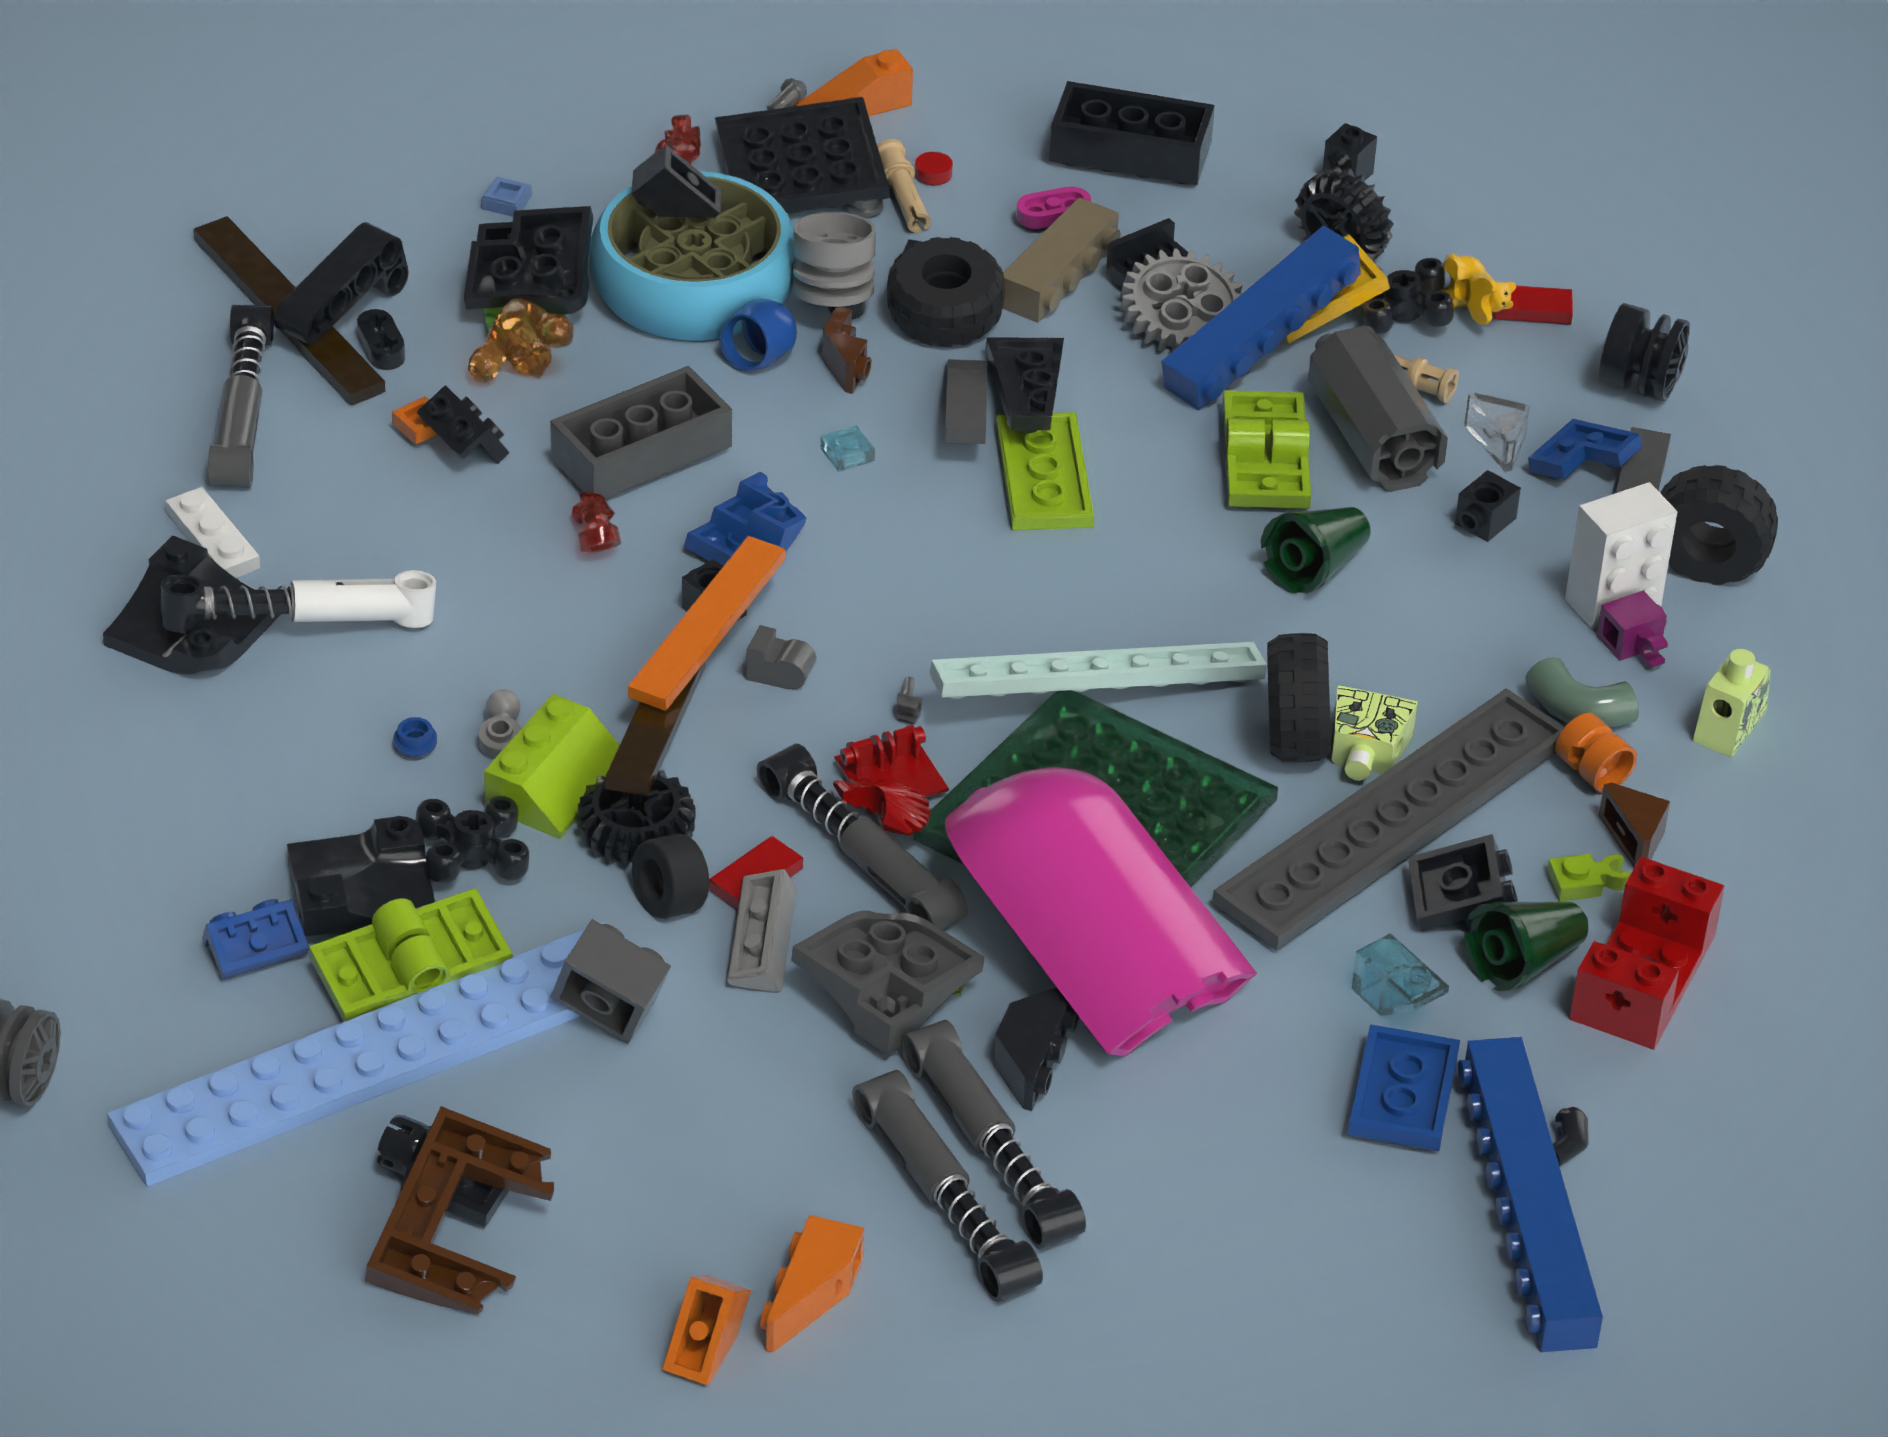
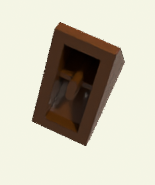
(1634, 820)

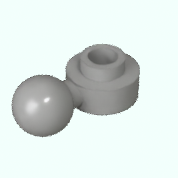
(502, 709)

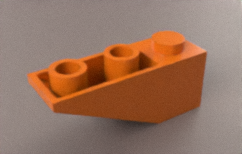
(818, 1277)

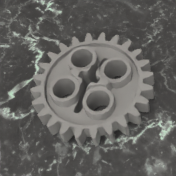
(1175, 296)

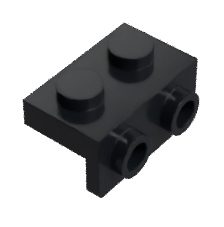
(1134, 246)
(460, 426)

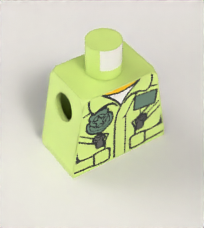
(1745, 688)
(1370, 731)

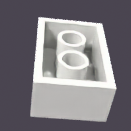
(1620, 550)

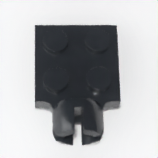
(399, 1152)

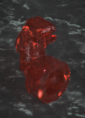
(682, 138)
(597, 532)

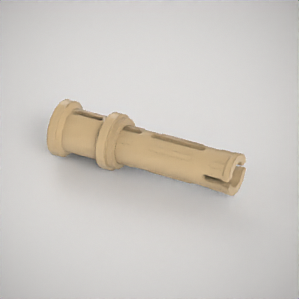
(900, 179)
(1420, 371)

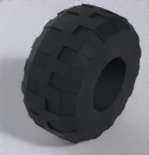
(945, 291)
(1731, 501)
(1299, 697)

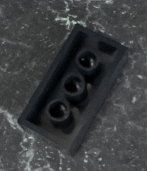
(1131, 133)

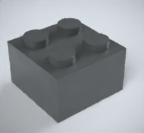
(610, 980)

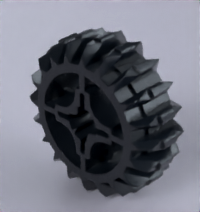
(1346, 207)
(620, 821)

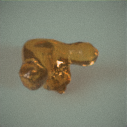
(523, 338)

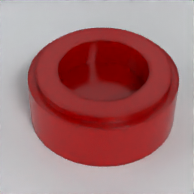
(933, 168)

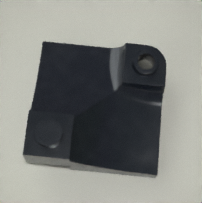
(533, 259)
(209, 647)
(351, 876)

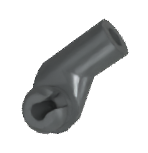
(792, 93)

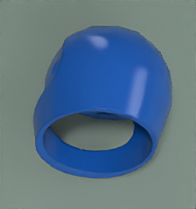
(767, 329)

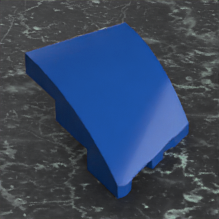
(753, 513)

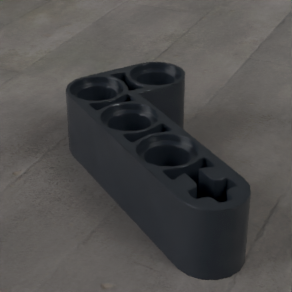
(361, 261)

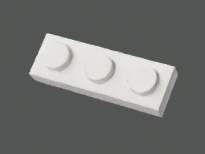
(210, 528)

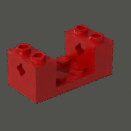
(1651, 955)

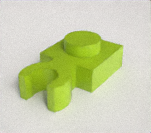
(1583, 878)

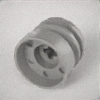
(834, 259)

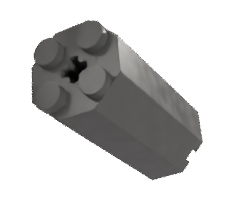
(1376, 407)

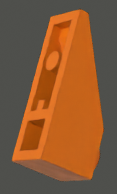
(881, 79)

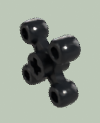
(1409, 297)
(472, 839)

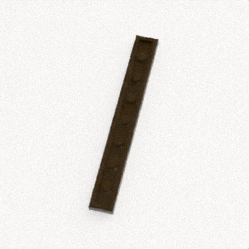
(268, 286)

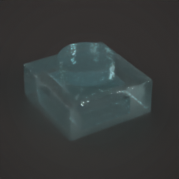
(847, 448)

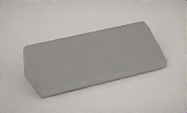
(762, 931)

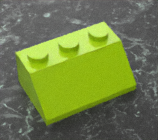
(551, 764)

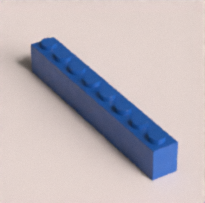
(1530, 1195)

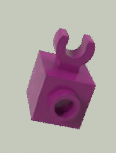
(1634, 627)

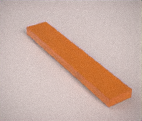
(706, 623)

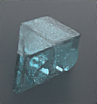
(1394, 978)

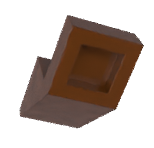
(844, 352)

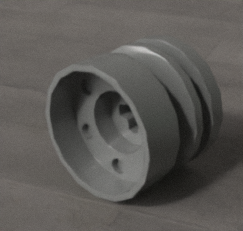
(27, 1052)

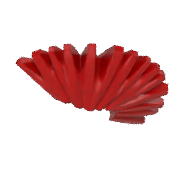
(895, 804)

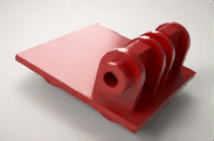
(893, 758)

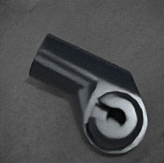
(1574, 1134)

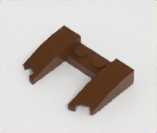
(405, 1252)

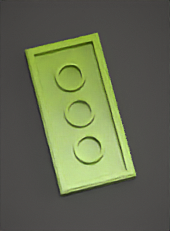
(1045, 475)

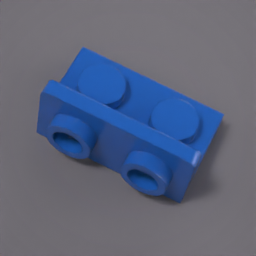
(255, 937)

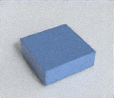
(506, 196)

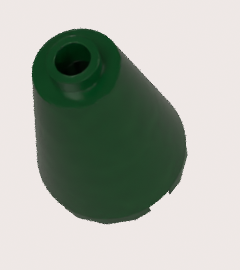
(1312, 545)
(1521, 939)

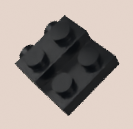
(1459, 879)

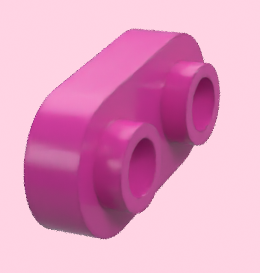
(1044, 207)

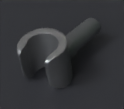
(909, 706)

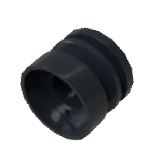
(1653, 354)

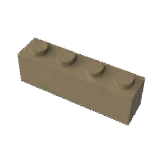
(1059, 259)

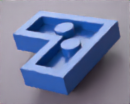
(1583, 442)

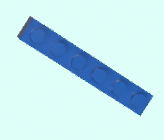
(1261, 318)

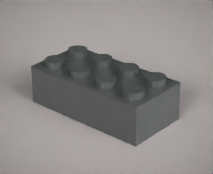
(641, 433)

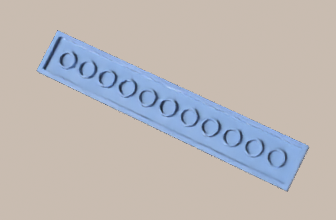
(343, 1065)

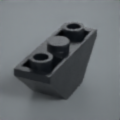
(1031, 1041)

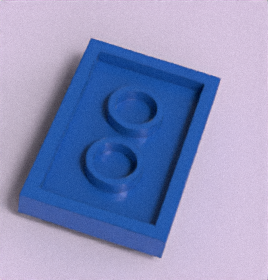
(1404, 1087)

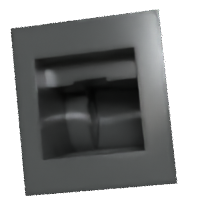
(778, 660)

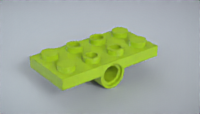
(1267, 449)
(408, 952)

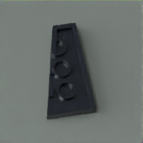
(1026, 378)

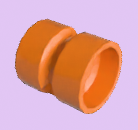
(1595, 751)

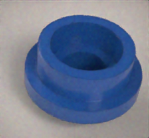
(415, 737)

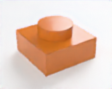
(410, 423)

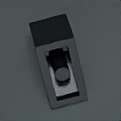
(674, 187)

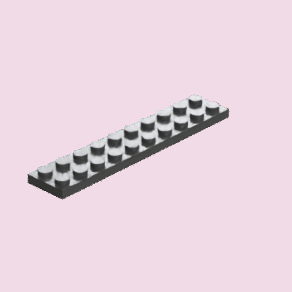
(1389, 819)

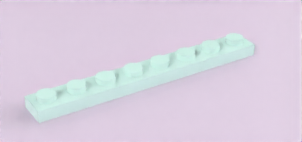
(1097, 669)

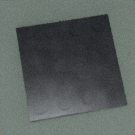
(806, 154)

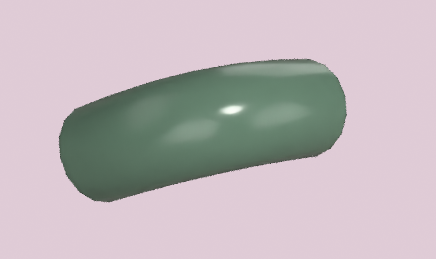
(1568, 698)

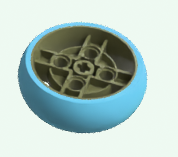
(692, 269)

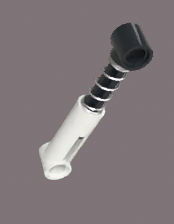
(405, 599)

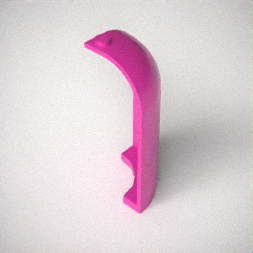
(1095, 902)

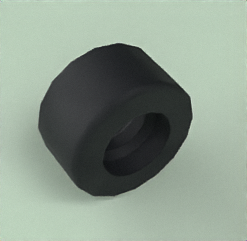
(670, 876)

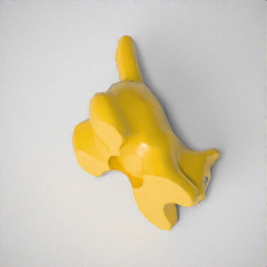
(1475, 288)

